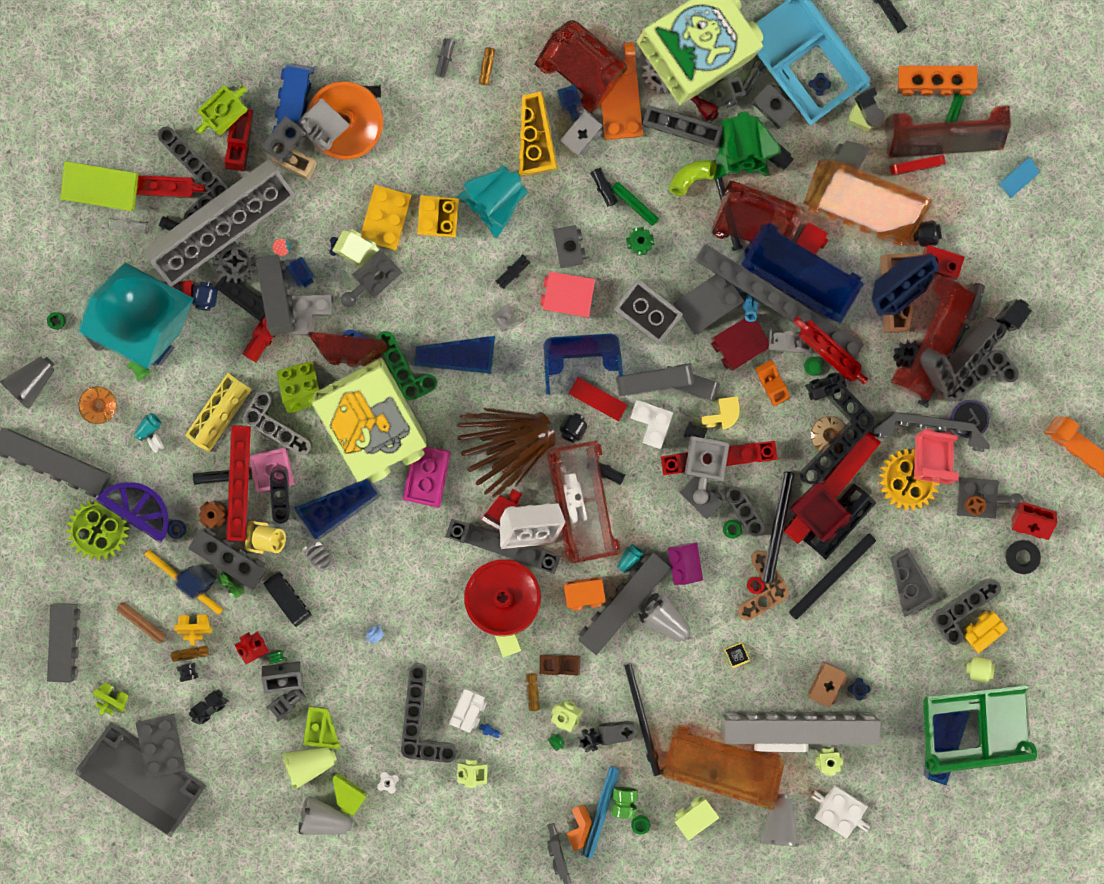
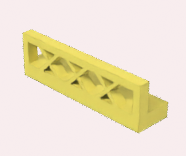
(219, 414)

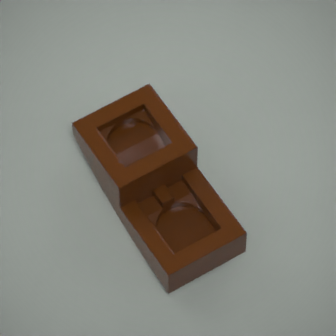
(559, 664)

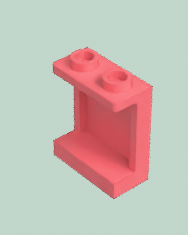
(567, 294)
(935, 457)

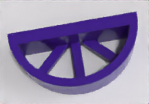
(130, 517)

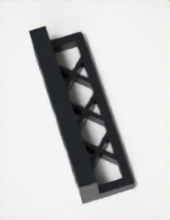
(858, 510)

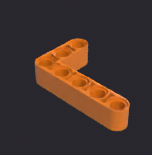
(1065, 434)

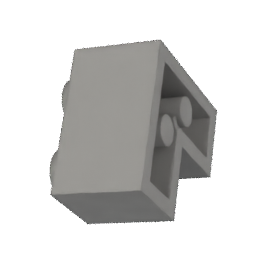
(306, 309)

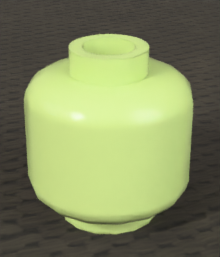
(980, 669)

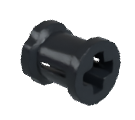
(693, 430)

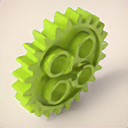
(81, 521)

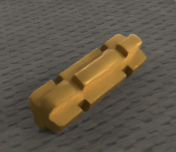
(486, 67)
(191, 653)
(532, 692)

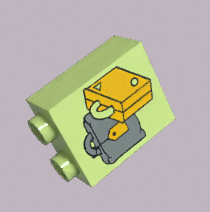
(370, 421)

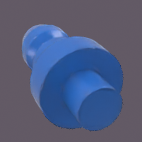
(487, 730)

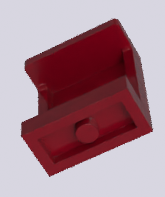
(740, 343)
(821, 512)

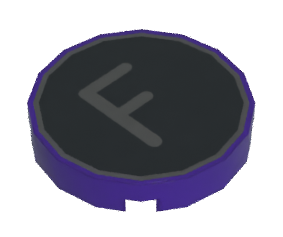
(971, 412)

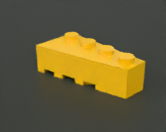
(537, 144)

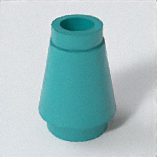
(147, 426)
(629, 558)

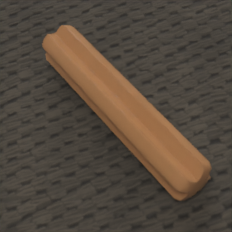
(141, 622)

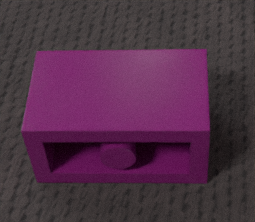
(685, 563)

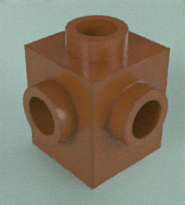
(219, 512)

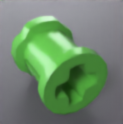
(140, 371)

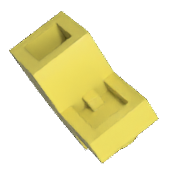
(727, 415)

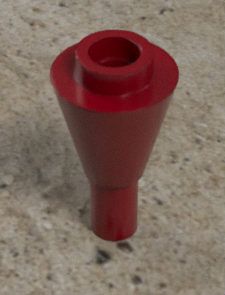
(708, 110)

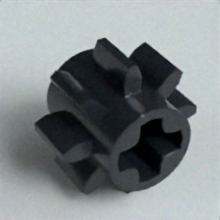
(589, 740)

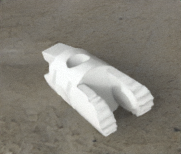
(574, 498)

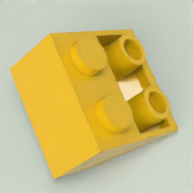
(438, 216)

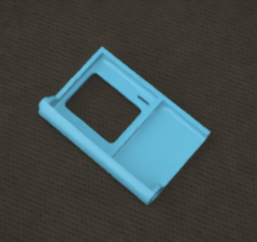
(790, 34)

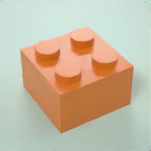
(584, 592)

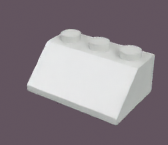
(530, 525)

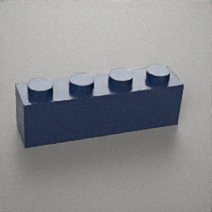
(194, 581)

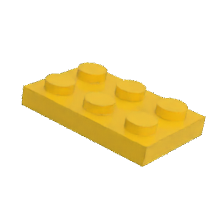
(386, 217)

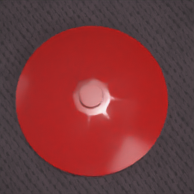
(502, 598)

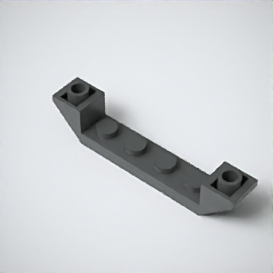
(975, 440)
(490, 541)

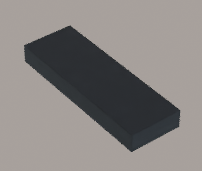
(243, 297)

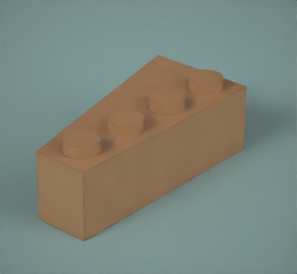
(901, 321)

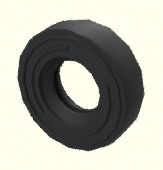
(1012, 551)

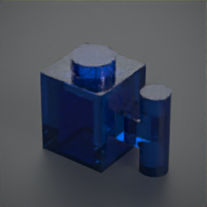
(569, 100)
(301, 272)

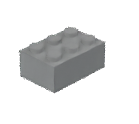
(648, 312)

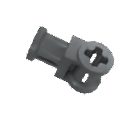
(283, 705)

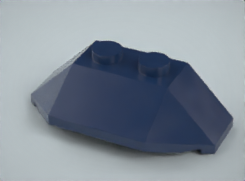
(903, 284)

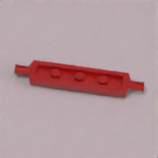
(167, 186)
(830, 350)

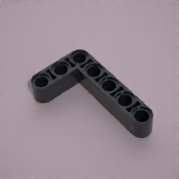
(841, 437)

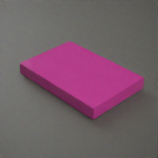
(427, 477)

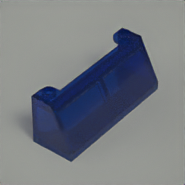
(800, 273)

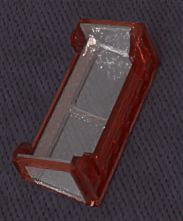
(592, 537)

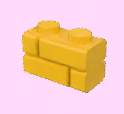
(984, 631)

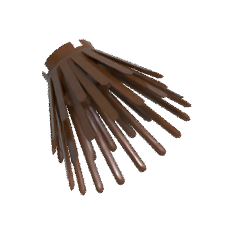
(522, 444)

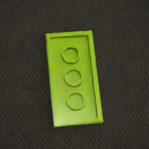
(99, 186)

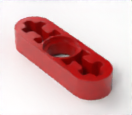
(921, 164)

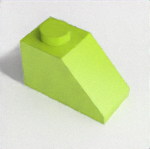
(348, 795)

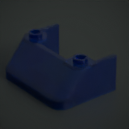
(580, 346)

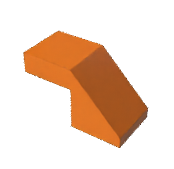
(772, 383)
(579, 836)

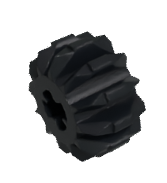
(906, 354)

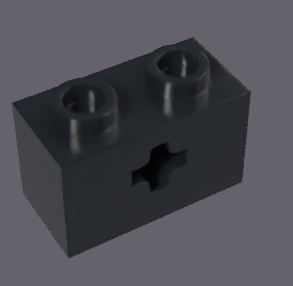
(1014, 314)

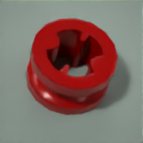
(751, 589)

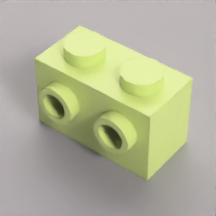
(355, 248)
(695, 817)

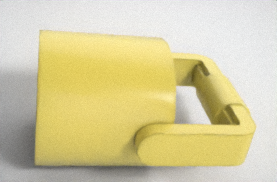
(264, 538)

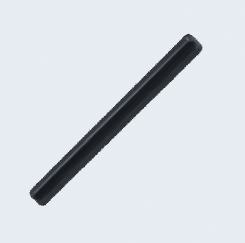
(778, 527)
(832, 576)

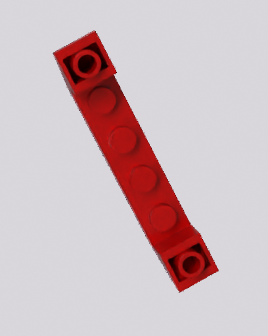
(736, 455)

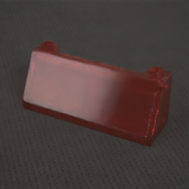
(939, 337)

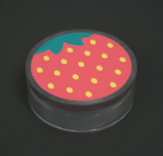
(281, 247)

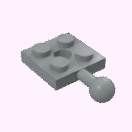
(696, 467)

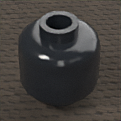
(928, 233)
(573, 428)

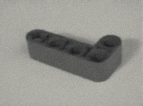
(990, 368)
(655, 380)
(967, 608)

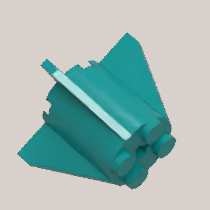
(494, 197)

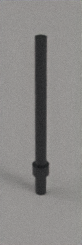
(652, 755)

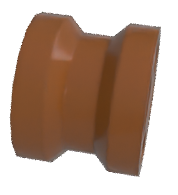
(978, 505)

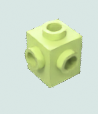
(566, 715)
(824, 756)
(472, 773)

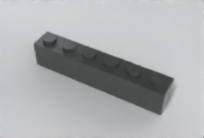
(53, 462)
(624, 603)

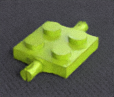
(222, 110)

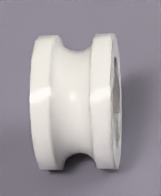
(155, 443)

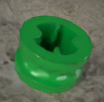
(51, 324)
(276, 657)

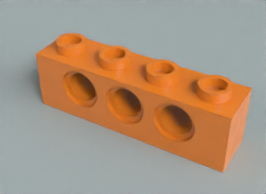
(966, 74)

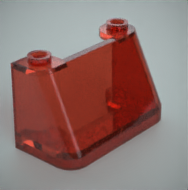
(582, 62)
(747, 208)

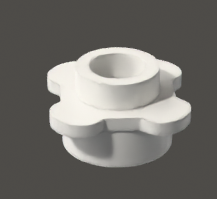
(388, 787)

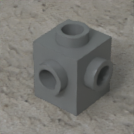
(725, 93)

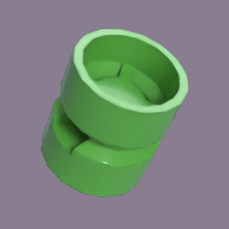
(624, 802)

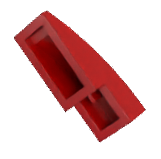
(238, 142)

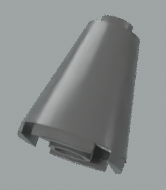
(29, 380)

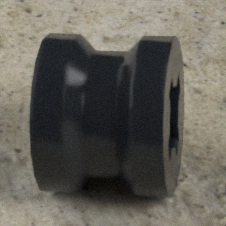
(187, 672)

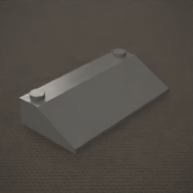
(119, 772)

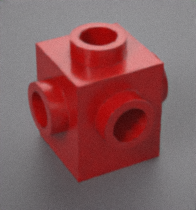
(251, 647)

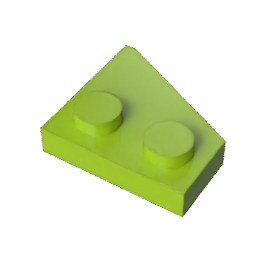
(320, 729)

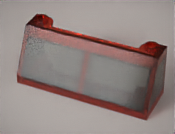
(973, 136)

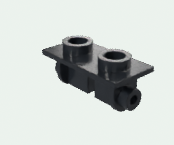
(818, 387)
(215, 702)

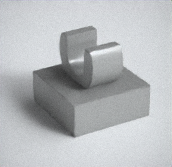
(504, 318)

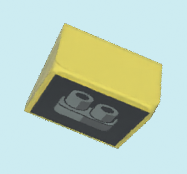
(737, 655)

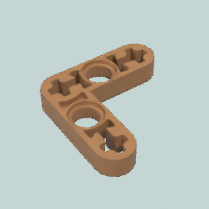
(769, 592)

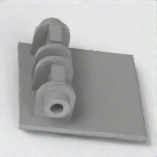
(322, 124)

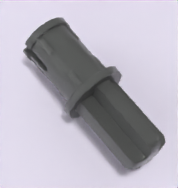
(444, 57)

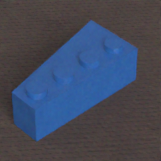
(292, 94)

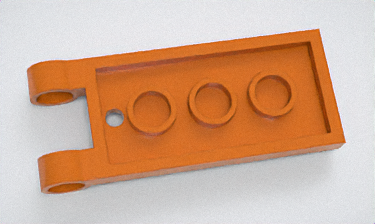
(622, 106)

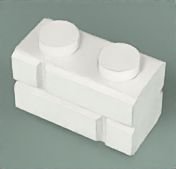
(468, 709)

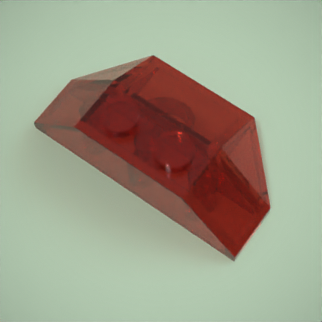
(347, 349)

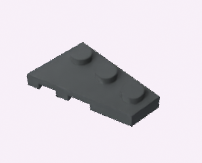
(911, 583)

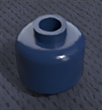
(204, 296)

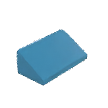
(1019, 177)

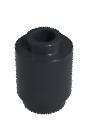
(783, 159)

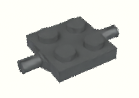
(555, 850)

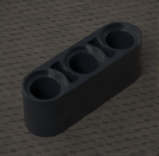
(276, 502)
(286, 599)

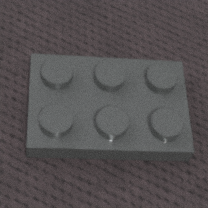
(160, 746)

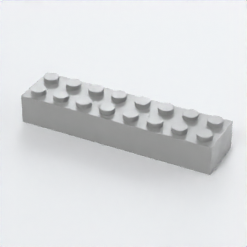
(219, 223)
(800, 728)

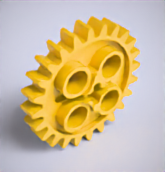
(893, 472)

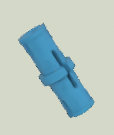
(750, 306)

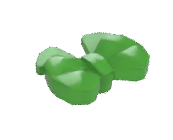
(234, 590)

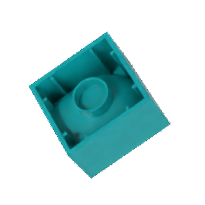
(135, 315)

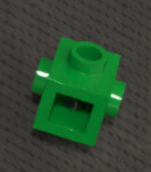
(640, 249)

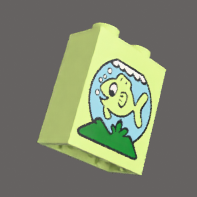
(699, 45)

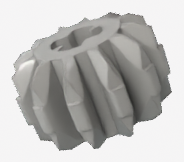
(318, 555)

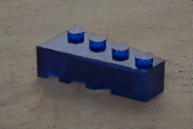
(461, 355)
(335, 508)
(948, 733)

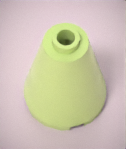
(307, 764)

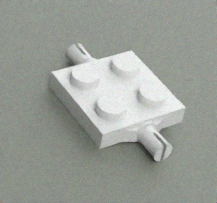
(840, 811)

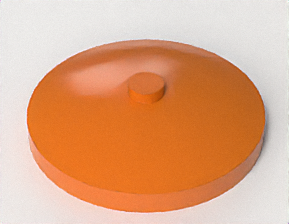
(360, 110)

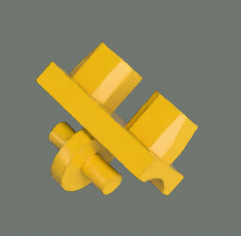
(185, 628)

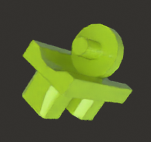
(103, 695)

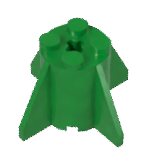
(744, 146)

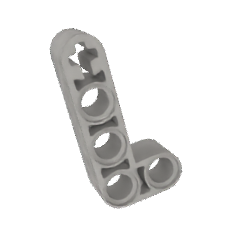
(280, 428)

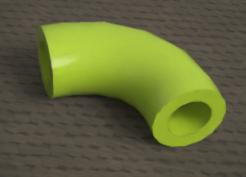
(691, 173)

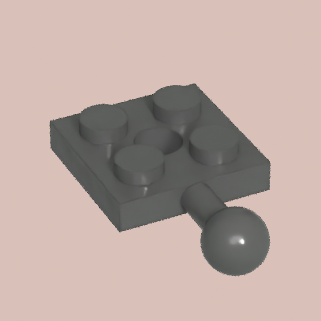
(368, 281)
(989, 491)

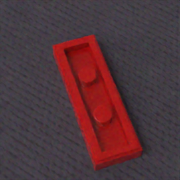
(598, 399)

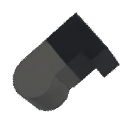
(872, 114)

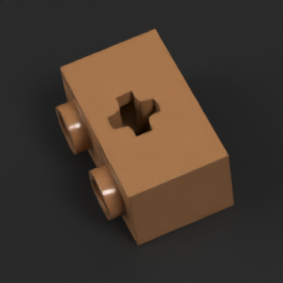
(826, 674)

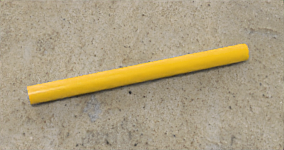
(173, 573)

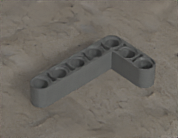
(199, 172)
(952, 372)
(416, 720)

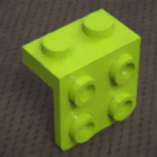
(297, 386)

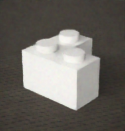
(657, 421)

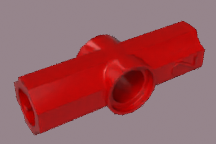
(260, 340)

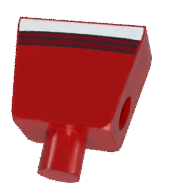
(497, 509)

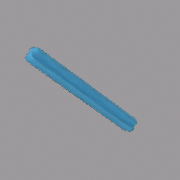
(601, 812)

